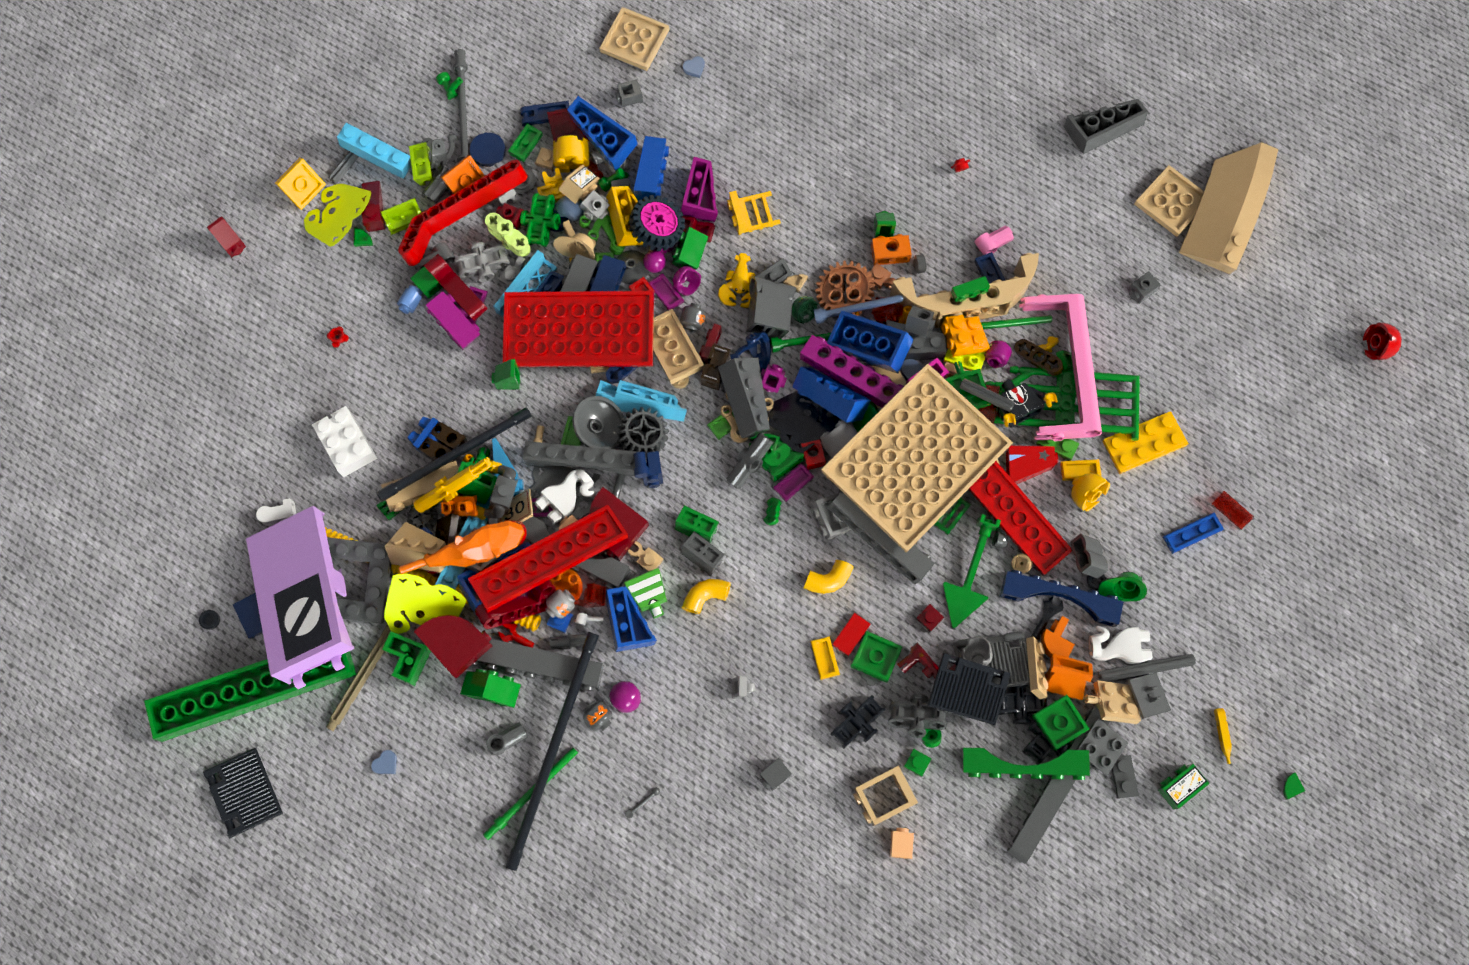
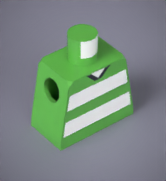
(648, 592)

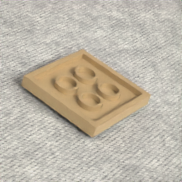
(634, 39)
(1171, 200)

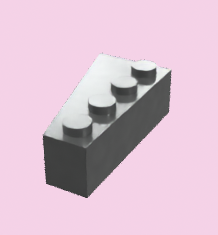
(1105, 124)

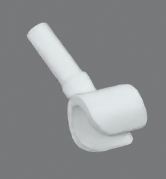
(582, 618)

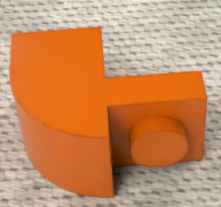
(1054, 642)

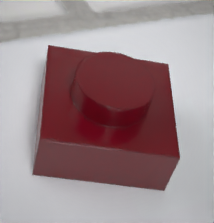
(930, 617)

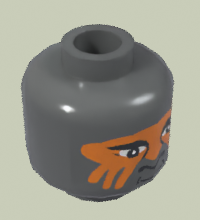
(692, 317)
(597, 716)

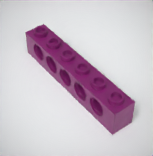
(842, 374)

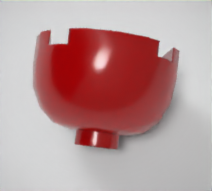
(1384, 339)

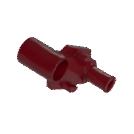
(916, 655)

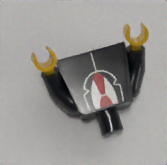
(1027, 404)

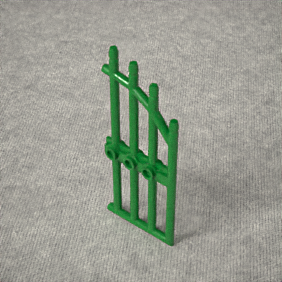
(1065, 393)

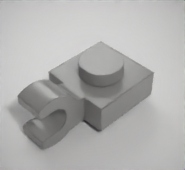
(511, 273)

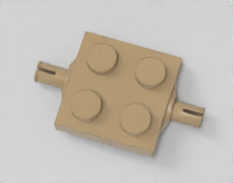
(1114, 702)

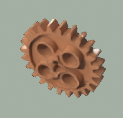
(862, 287)

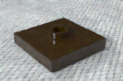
(447, 528)

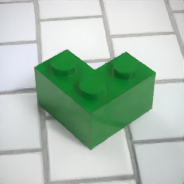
(411, 657)
(489, 687)

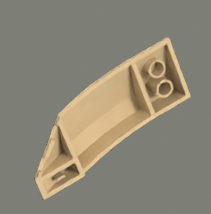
(1230, 207)

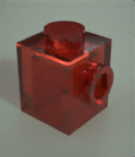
(888, 312)

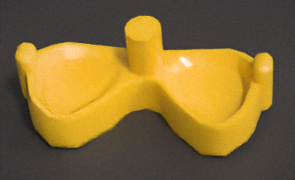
(1052, 341)

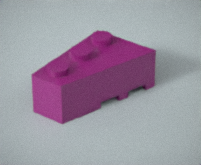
(699, 192)
(453, 320)

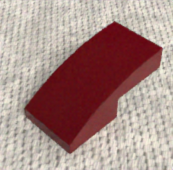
(703, 227)

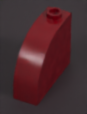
(630, 520)
(454, 642)

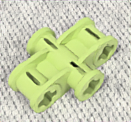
(511, 238)

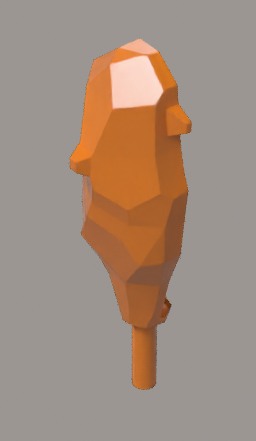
(473, 548)

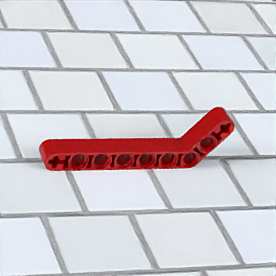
(456, 207)

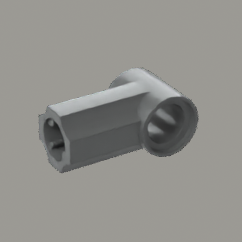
(436, 186)
(441, 249)
(509, 738)

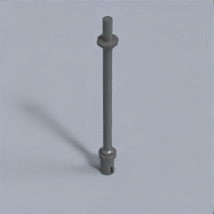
(460, 67)

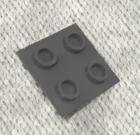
(1103, 746)

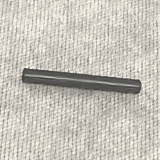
(1147, 668)

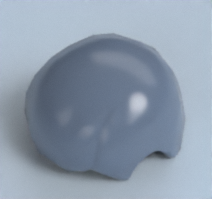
(569, 209)

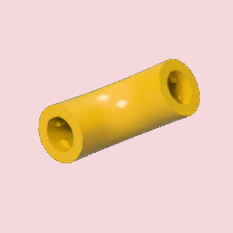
(831, 581)
(705, 590)

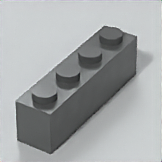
(580, 274)

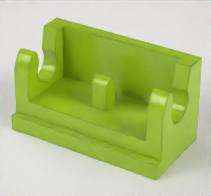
(420, 163)
(399, 216)

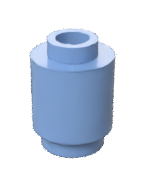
(409, 299)

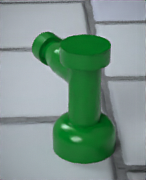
(443, 79)
(605, 183)

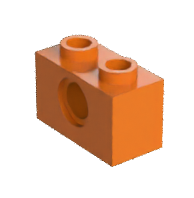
(883, 256)

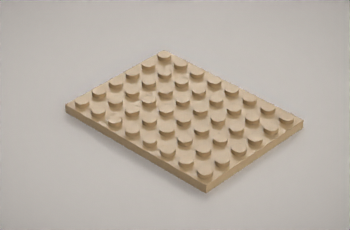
(916, 457)

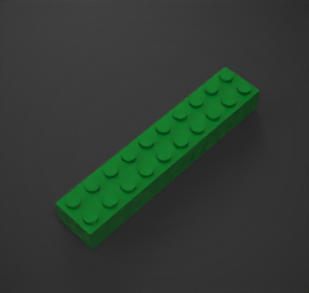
(232, 696)

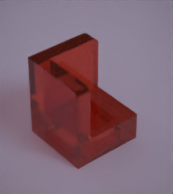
(593, 596)

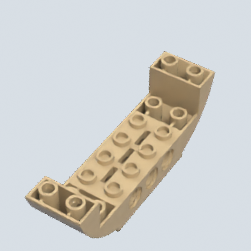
(994, 303)

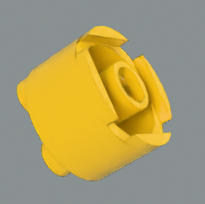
(570, 153)

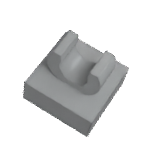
(506, 196)
(741, 687)

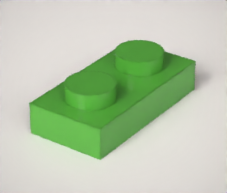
(1064, 448)

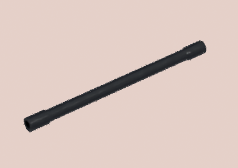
(393, 488)

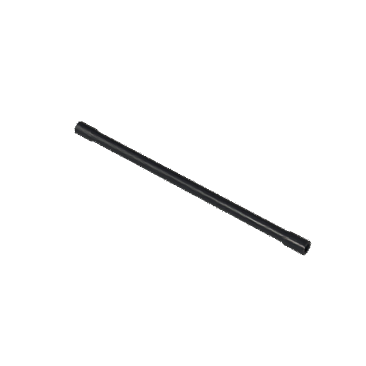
(517, 850)

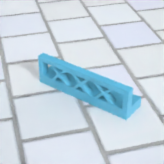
(524, 278)

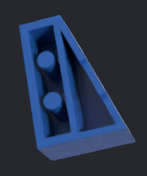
(626, 621)

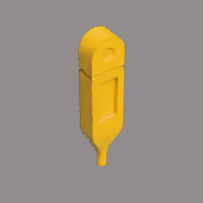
(1223, 732)

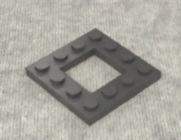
(378, 578)

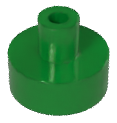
(932, 738)

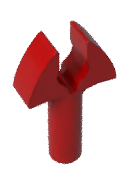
(516, 637)

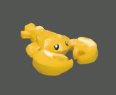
(739, 282)

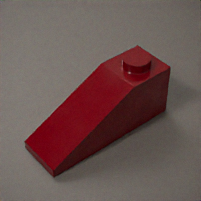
(372, 214)

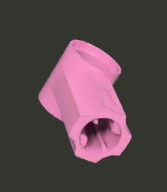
(991, 242)

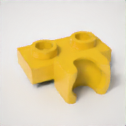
(552, 185)

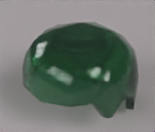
(803, 306)

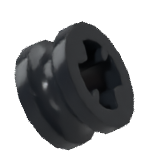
(1094, 586)

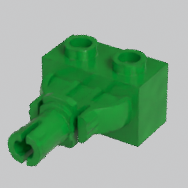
(481, 486)

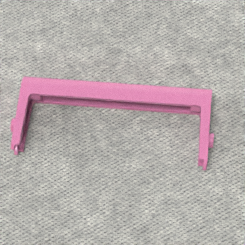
(1082, 366)

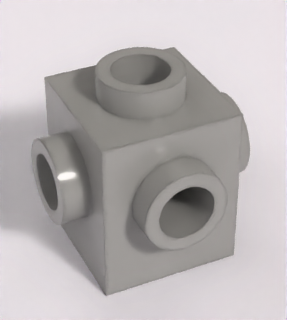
(595, 206)

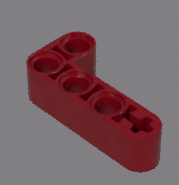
(456, 287)
(520, 607)

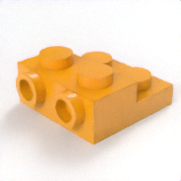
(964, 335)

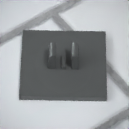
(1149, 695)

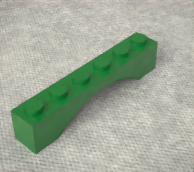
(1069, 763)

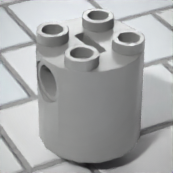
(838, 438)

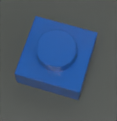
(560, 624)

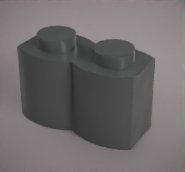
(1089, 556)

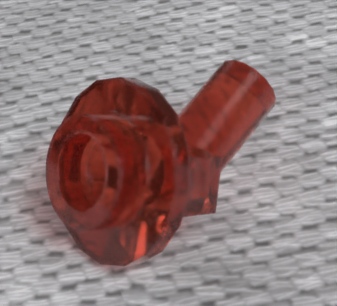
(594, 168)

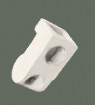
(273, 515)

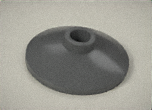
(636, 271)

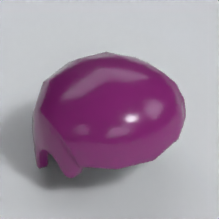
(686, 274)
(625, 696)

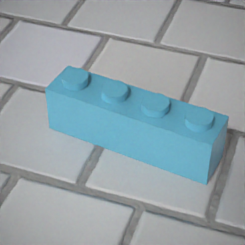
(374, 150)

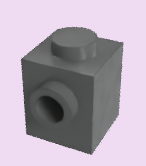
(1143, 287)

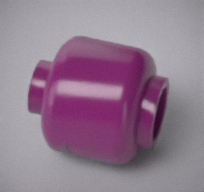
(998, 354)

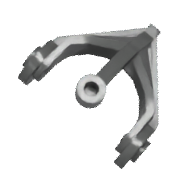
(438, 154)

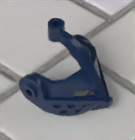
(752, 342)

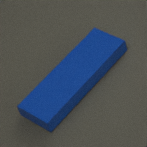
(1193, 533)

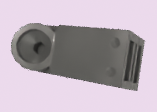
(769, 307)

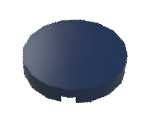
(487, 149)

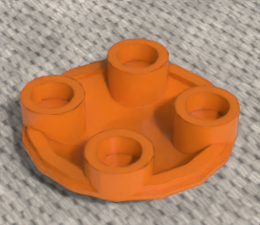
(570, 581)

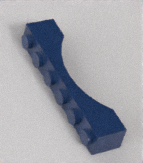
(1101, 608)

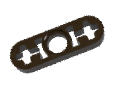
(1034, 349)

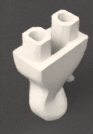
(563, 496)
(1124, 645)

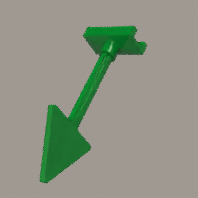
(961, 600)

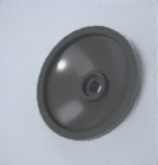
(604, 416)

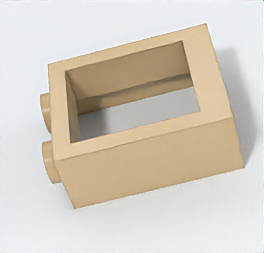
(903, 787)

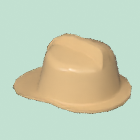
(578, 244)

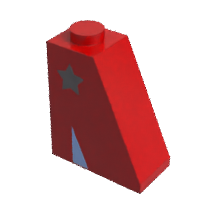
(1029, 461)

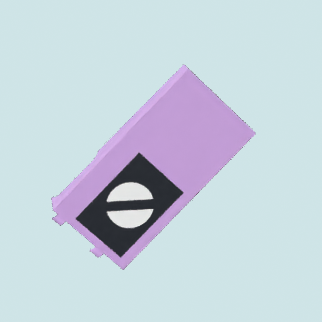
(298, 596)

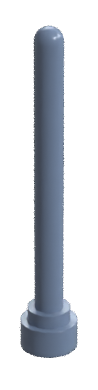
(822, 315)

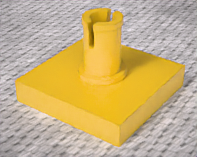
(300, 183)

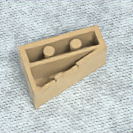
(411, 545)

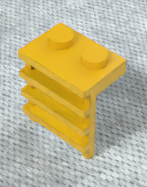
(740, 215)

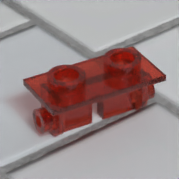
(1232, 510)

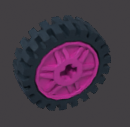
(656, 223)

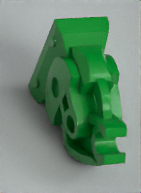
(779, 458)

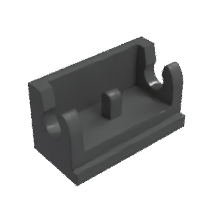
(702, 553)

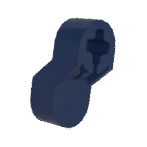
(615, 374)

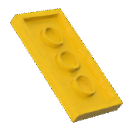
(1155, 440)

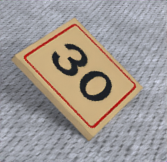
(520, 507)

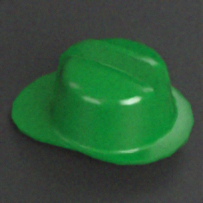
(1126, 587)

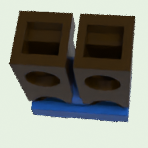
(433, 438)

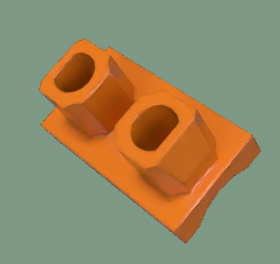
(460, 505)

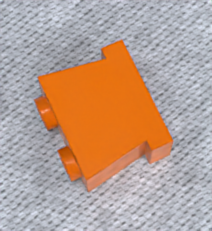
(1068, 676)

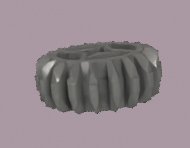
(643, 417)

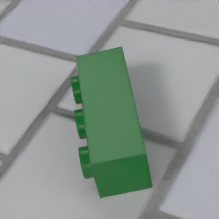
(970, 289)

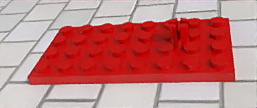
(579, 328)

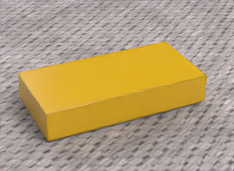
(1072, 469)
(825, 658)

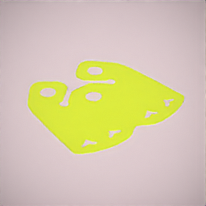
(344, 213)
(423, 597)

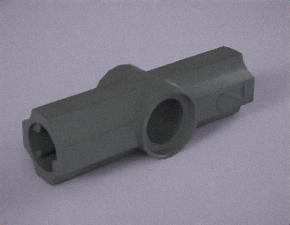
(749, 460)

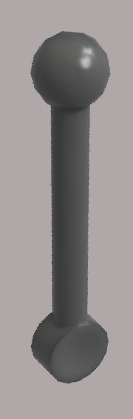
(629, 814)

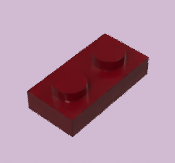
(712, 338)

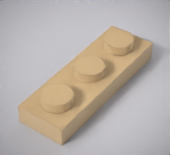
(1037, 667)

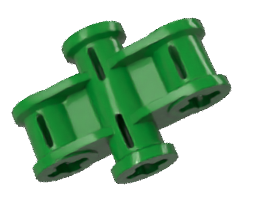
(540, 219)

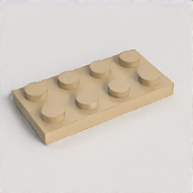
(674, 348)

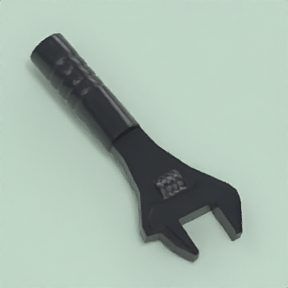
(1049, 611)

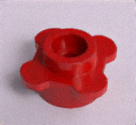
(960, 165)
(337, 332)

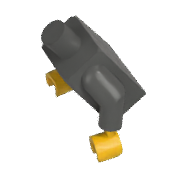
(502, 492)

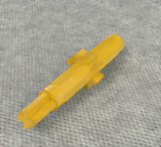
(447, 489)

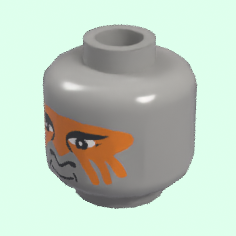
(560, 604)

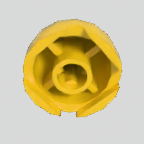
(1088, 488)

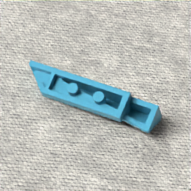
(631, 396)

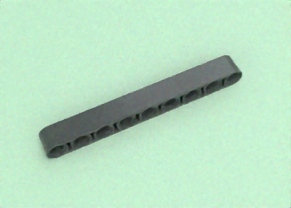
(1047, 804)

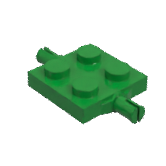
(974, 376)

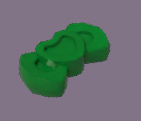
(772, 511)

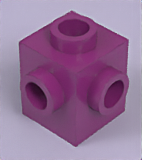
(773, 385)

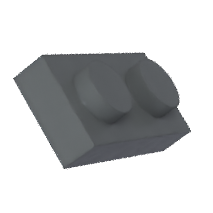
(776, 272)
(1124, 777)

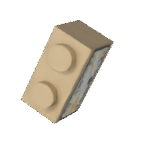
(579, 184)

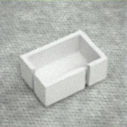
(344, 441)

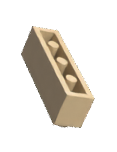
(419, 488)

